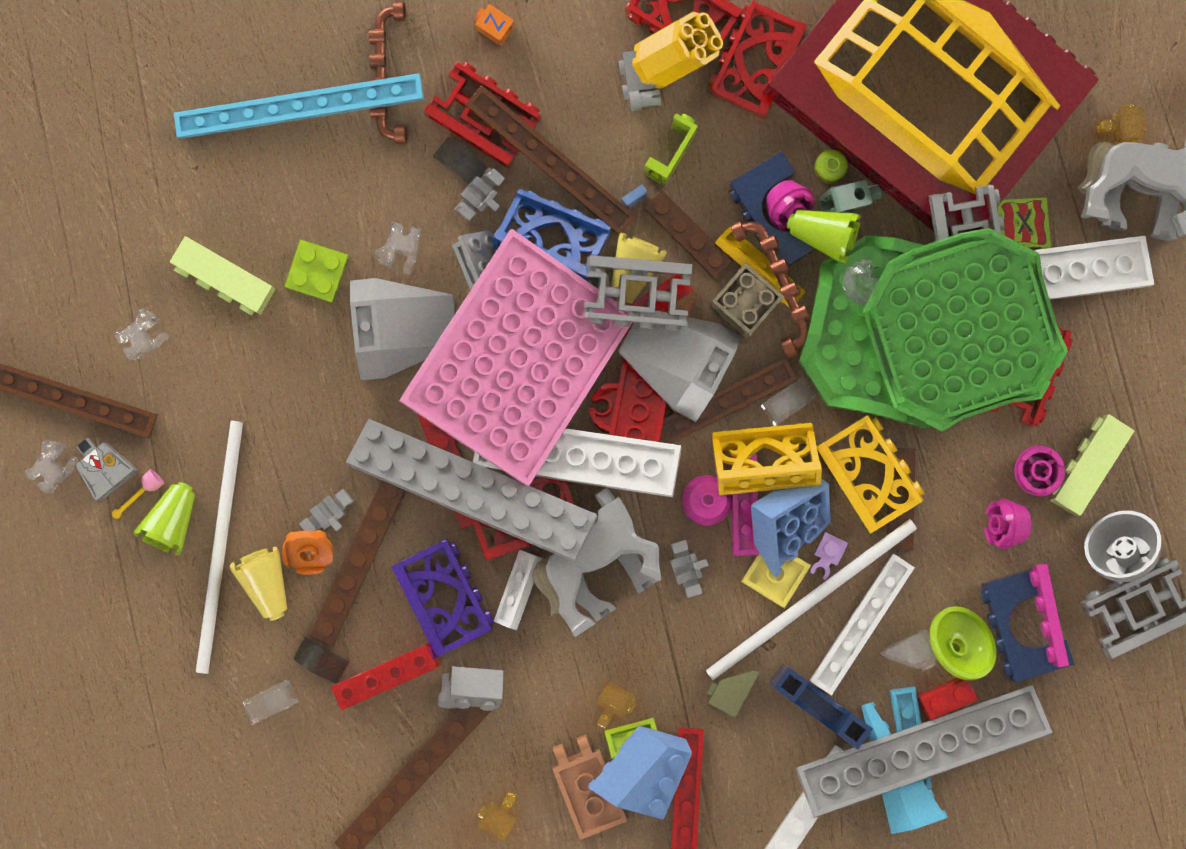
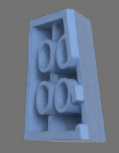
(787, 521)
(644, 772)

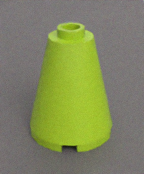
(826, 231)
(169, 519)

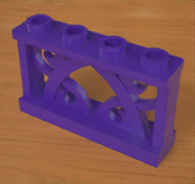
(437, 632)

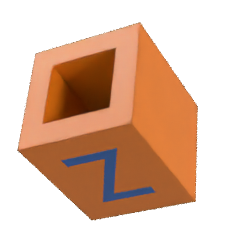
(494, 24)

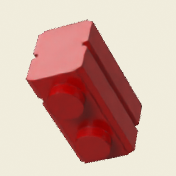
(946, 698)

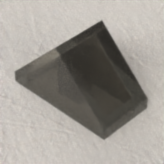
(459, 160)
(321, 660)

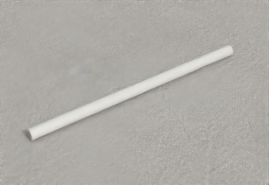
(219, 547)
(811, 599)

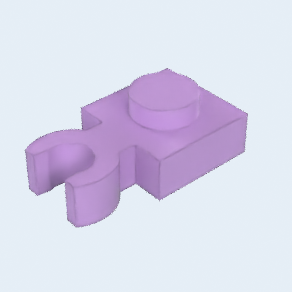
(829, 551)

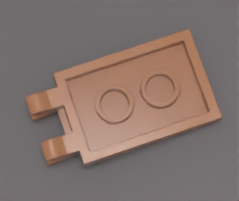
(587, 809)

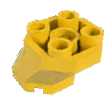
(677, 50)

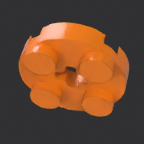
(313, 541)

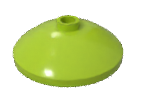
(963, 643)

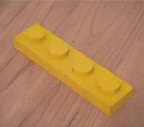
(745, 252)

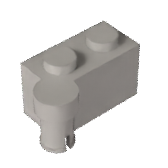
(635, 91)
(471, 688)

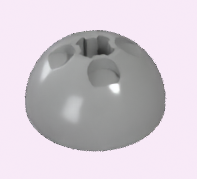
(1123, 546)

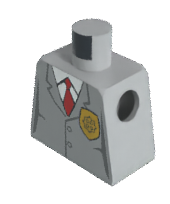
(103, 468)

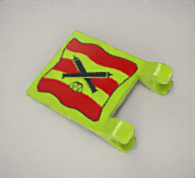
(1026, 221)

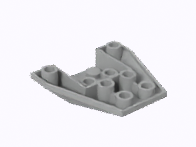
(395, 325)
(681, 364)

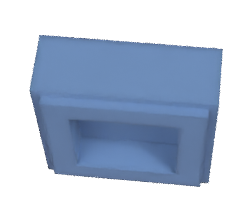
(634, 197)

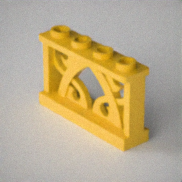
(781, 439)
(869, 508)

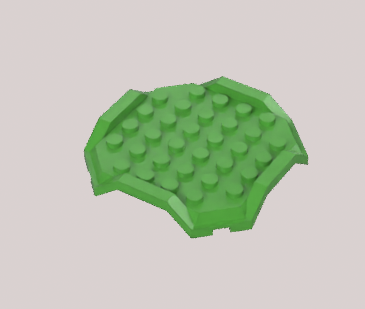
(963, 327)
(838, 345)

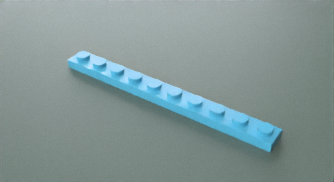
(299, 106)

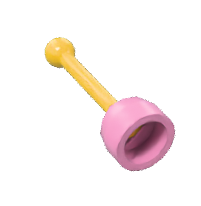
(150, 481)

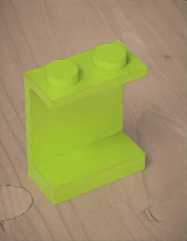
(662, 173)

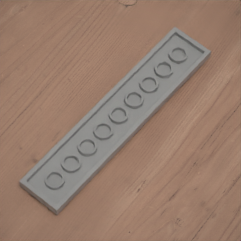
(472, 490)
(923, 751)

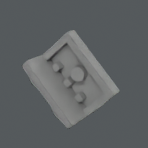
(474, 254)

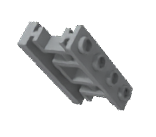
(939, 219)
(638, 273)
(1149, 626)

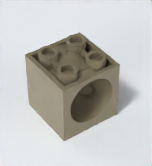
(746, 301)

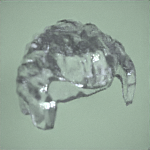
(858, 281)

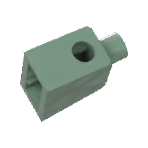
(849, 197)

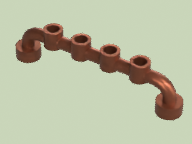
(379, 62)
(788, 289)

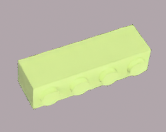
(222, 275)
(1091, 464)

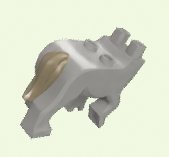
(1145, 169)
(609, 540)

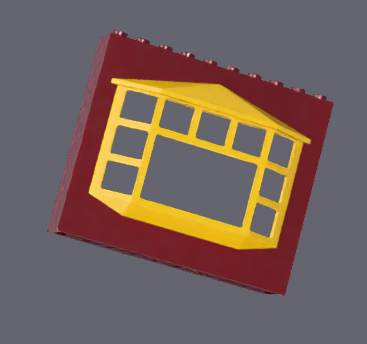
(894, 150)

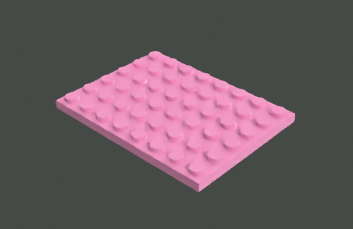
(515, 359)

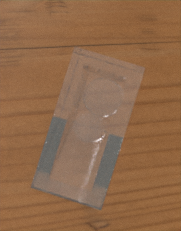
(788, 401)
(912, 651)
(270, 702)

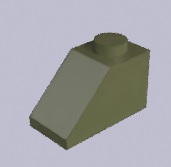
(731, 691)

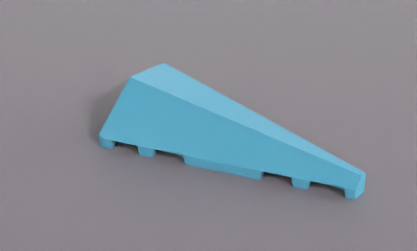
(909, 805)

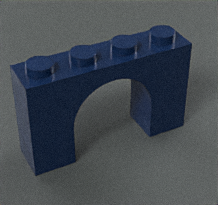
(750, 191)
(1002, 597)
(820, 706)

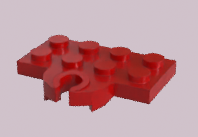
(633, 407)

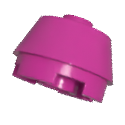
(787, 199)
(1039, 470)
(703, 502)
(1007, 524)

